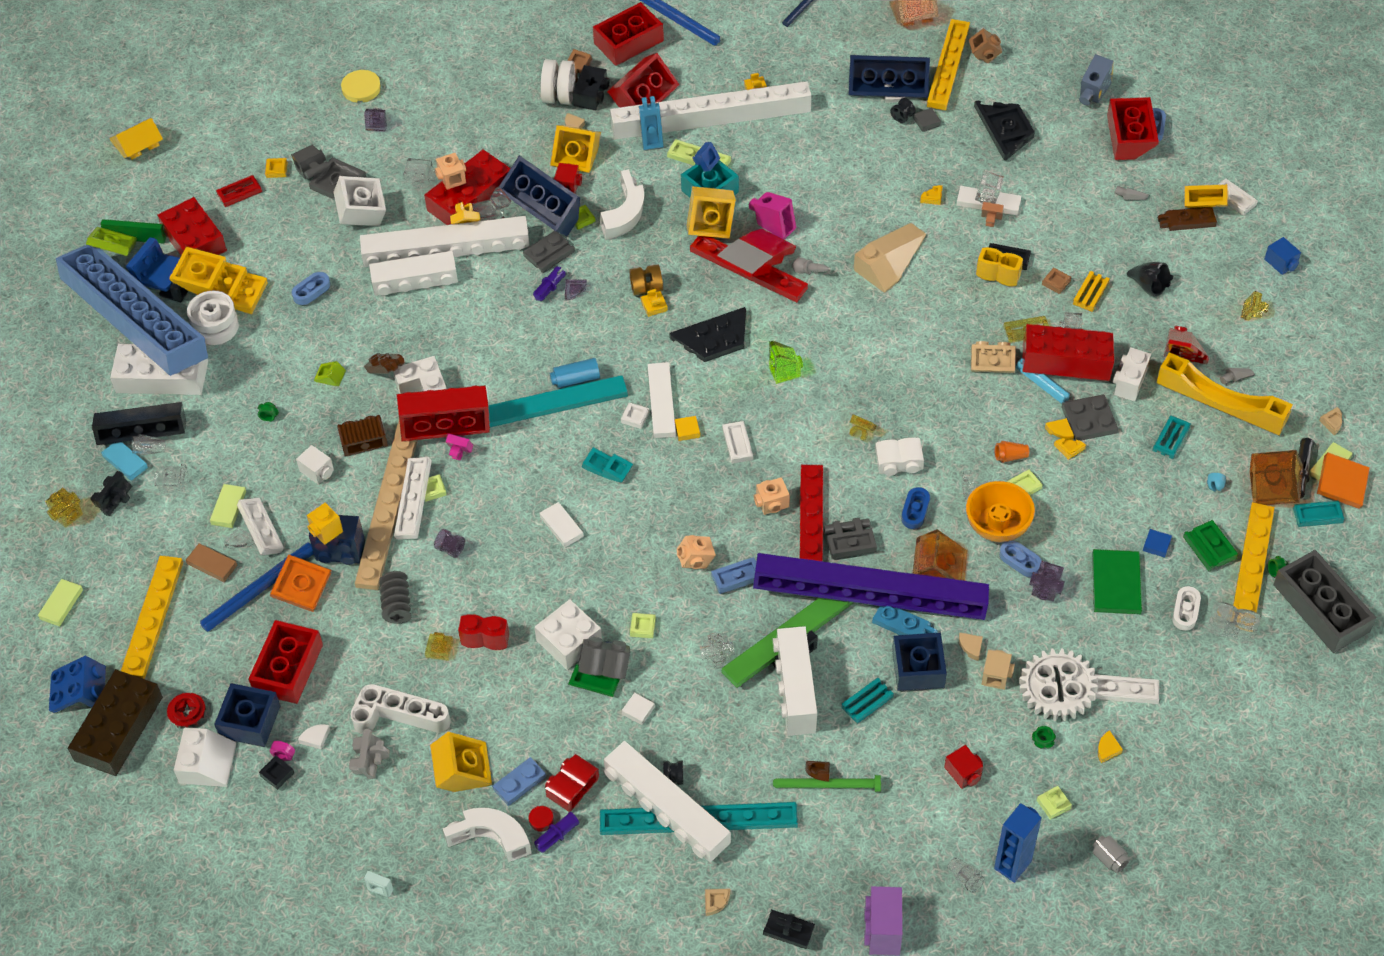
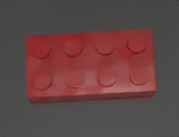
(482, 177)
(1068, 352)
(443, 412)

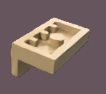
(993, 358)

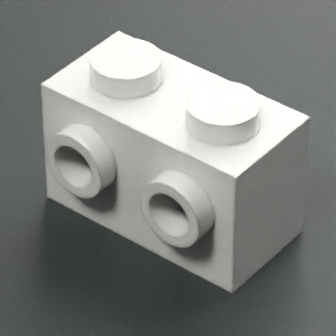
(1132, 374)

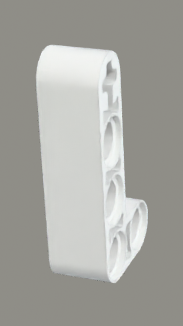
(432, 714)

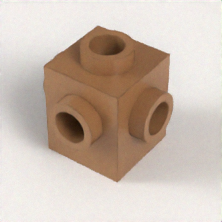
(985, 45)

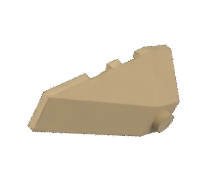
(888, 256)

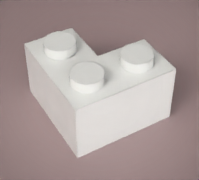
(419, 376)

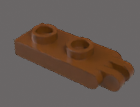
(1188, 219)
(384, 363)

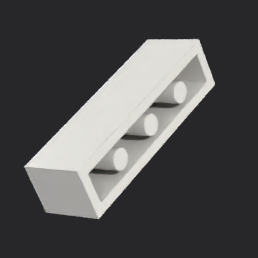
(413, 273)

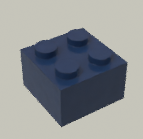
(343, 548)
(919, 661)
(247, 714)

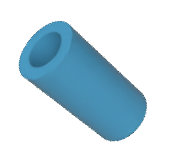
(575, 373)

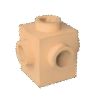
(450, 166)
(772, 496)
(695, 552)

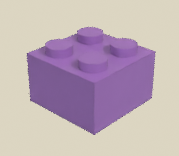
(883, 921)

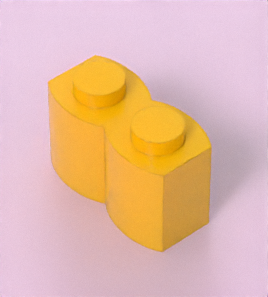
(999, 266)

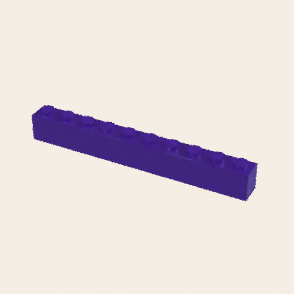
(871, 586)

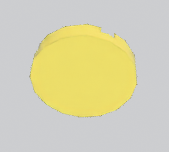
(360, 86)

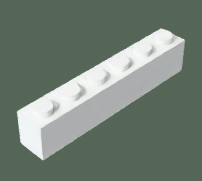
(667, 802)

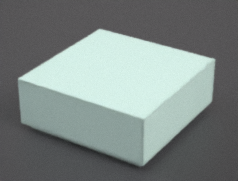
(378, 884)

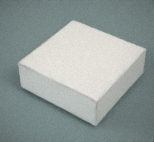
(635, 415)
(638, 708)

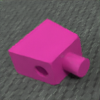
(774, 214)

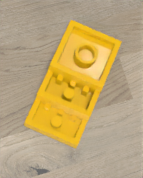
(206, 272)

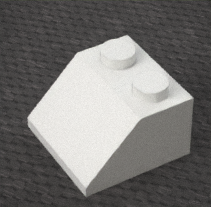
(204, 758)

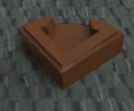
(818, 770)

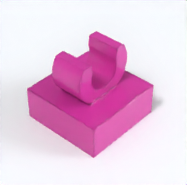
(458, 445)

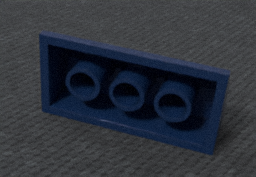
(906, 74)
(542, 196)

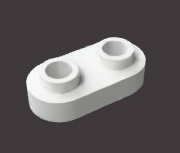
(1185, 609)

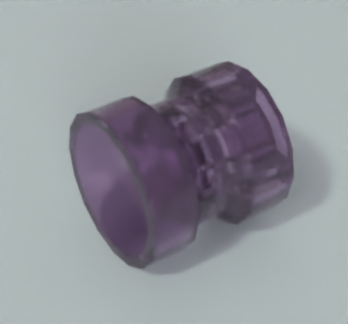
(447, 542)

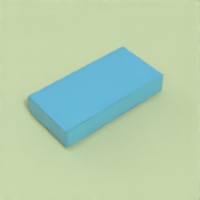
(124, 460)

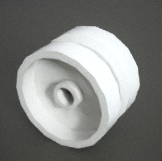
(557, 81)
(213, 317)

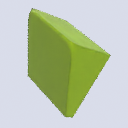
(330, 373)

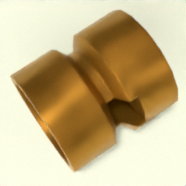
(638, 279)

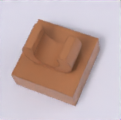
(992, 212)

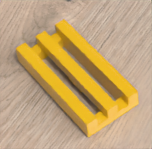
(1097, 279)

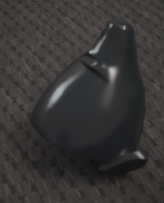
(1152, 277)

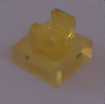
(1253, 306)
(863, 425)
(439, 646)

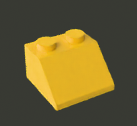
(137, 138)
(575, 147)
(460, 763)

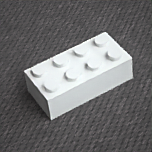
(138, 374)

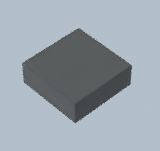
(927, 119)

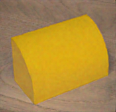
(1206, 196)

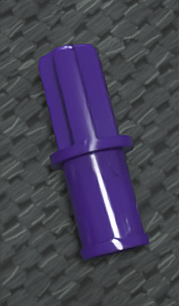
(549, 284)
(556, 832)

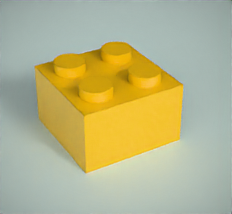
(710, 212)

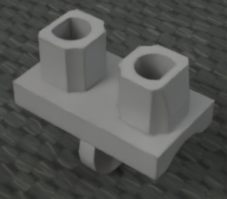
(371, 754)

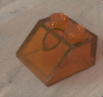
(912, 10)
(1276, 477)
(939, 556)

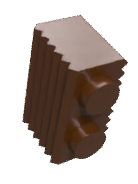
(362, 435)

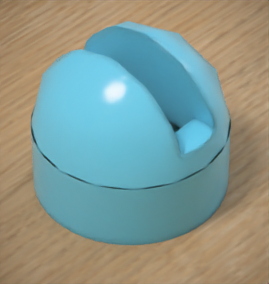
(1216, 481)

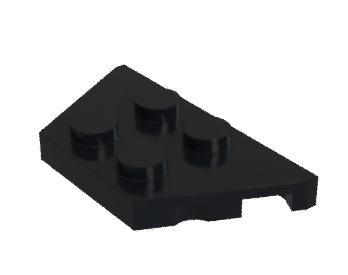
(1006, 126)
(714, 336)

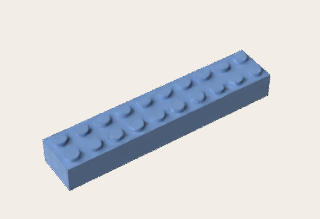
(132, 309)

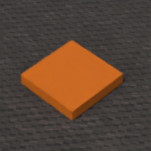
(1343, 480)
(300, 583)

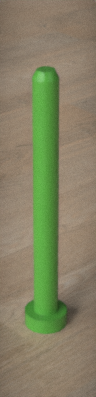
(833, 783)

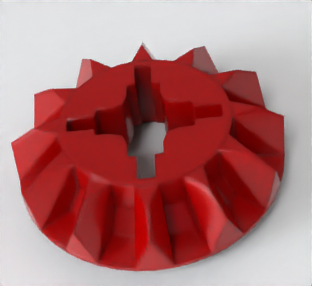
(177, 707)

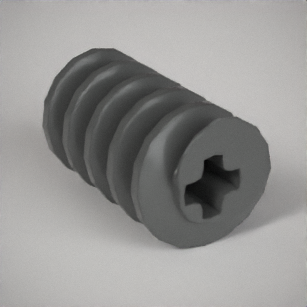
(395, 597)

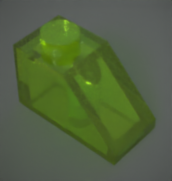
(784, 362)

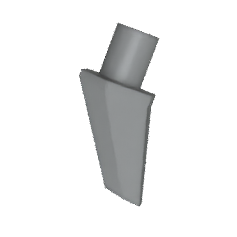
(1130, 194)
(1236, 374)

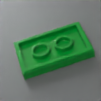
(1116, 581)

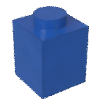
(1282, 256)

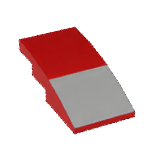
(756, 253)

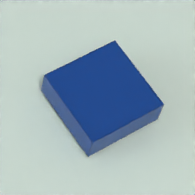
(1157, 543)

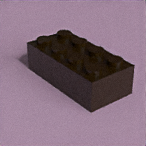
(115, 722)

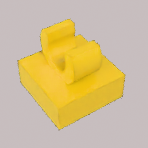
(754, 82)
(464, 214)
(654, 303)

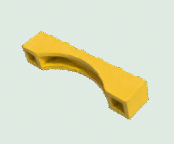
(1262, 411)

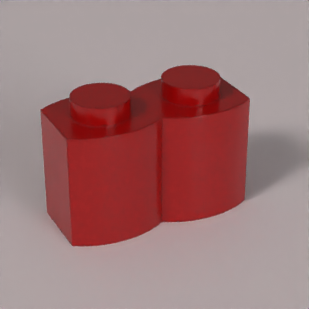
(487, 632)
(571, 782)

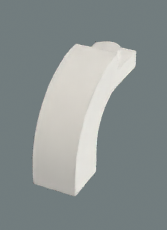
(624, 218)
(490, 824)

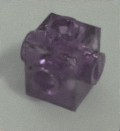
(1047, 581)

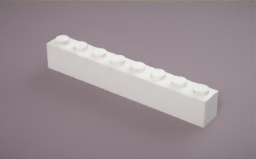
(460, 238)

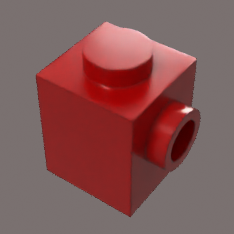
(568, 176)
(964, 767)

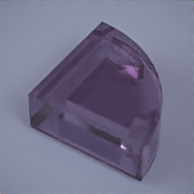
(574, 287)

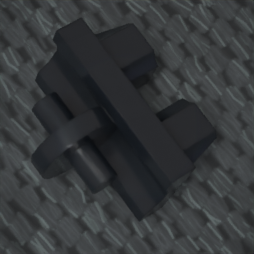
(113, 493)
(789, 929)

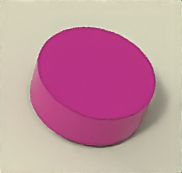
(282, 750)

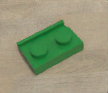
(1210, 545)

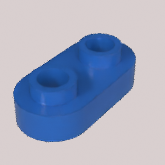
(914, 509)

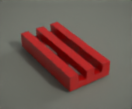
(239, 193)

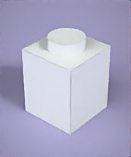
(315, 464)

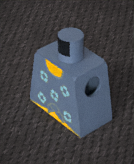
(1094, 86)

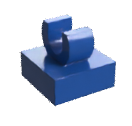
(706, 156)

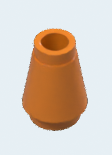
(1010, 451)

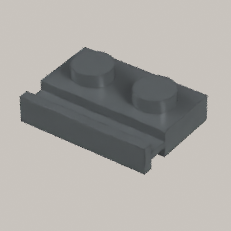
(548, 251)

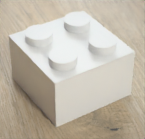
(359, 201)
(564, 633)

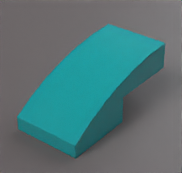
(609, 467)

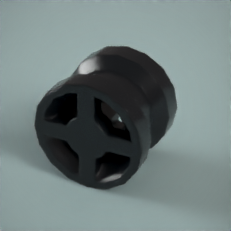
(903, 110)
(674, 771)

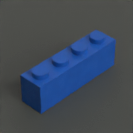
(1017, 842)

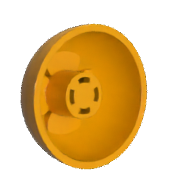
(1000, 511)

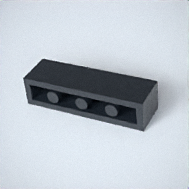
(149, 421)

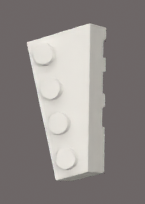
(796, 681)

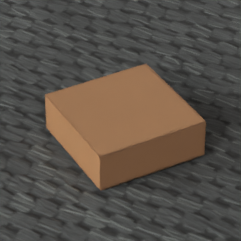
(1056, 280)

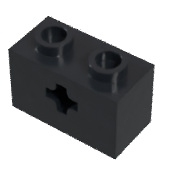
(590, 87)

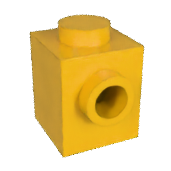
(324, 523)

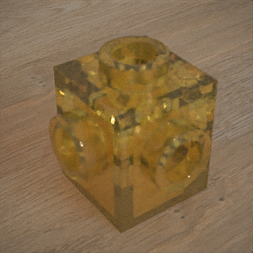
(64, 507)

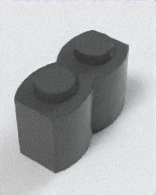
(604, 658)

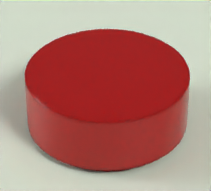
(541, 818)

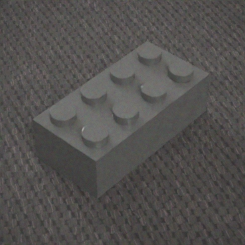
(1324, 601)

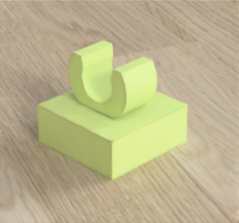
(1054, 802)

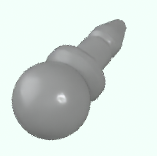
(802, 266)

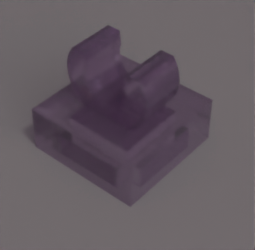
(375, 119)

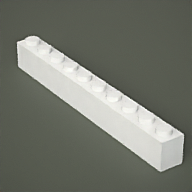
(717, 109)

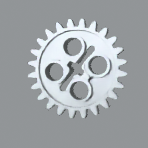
(1080, 681)

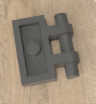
(853, 542)

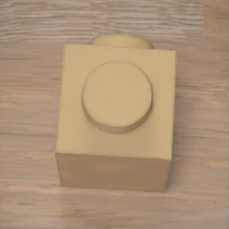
(997, 669)

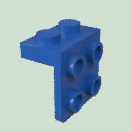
(152, 266)
(76, 683)

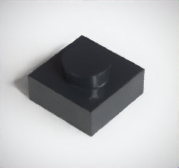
(276, 772)

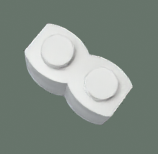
(899, 456)

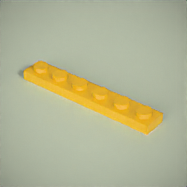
(948, 64)
(1253, 557)
(152, 616)

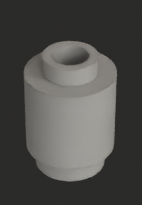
(1110, 853)

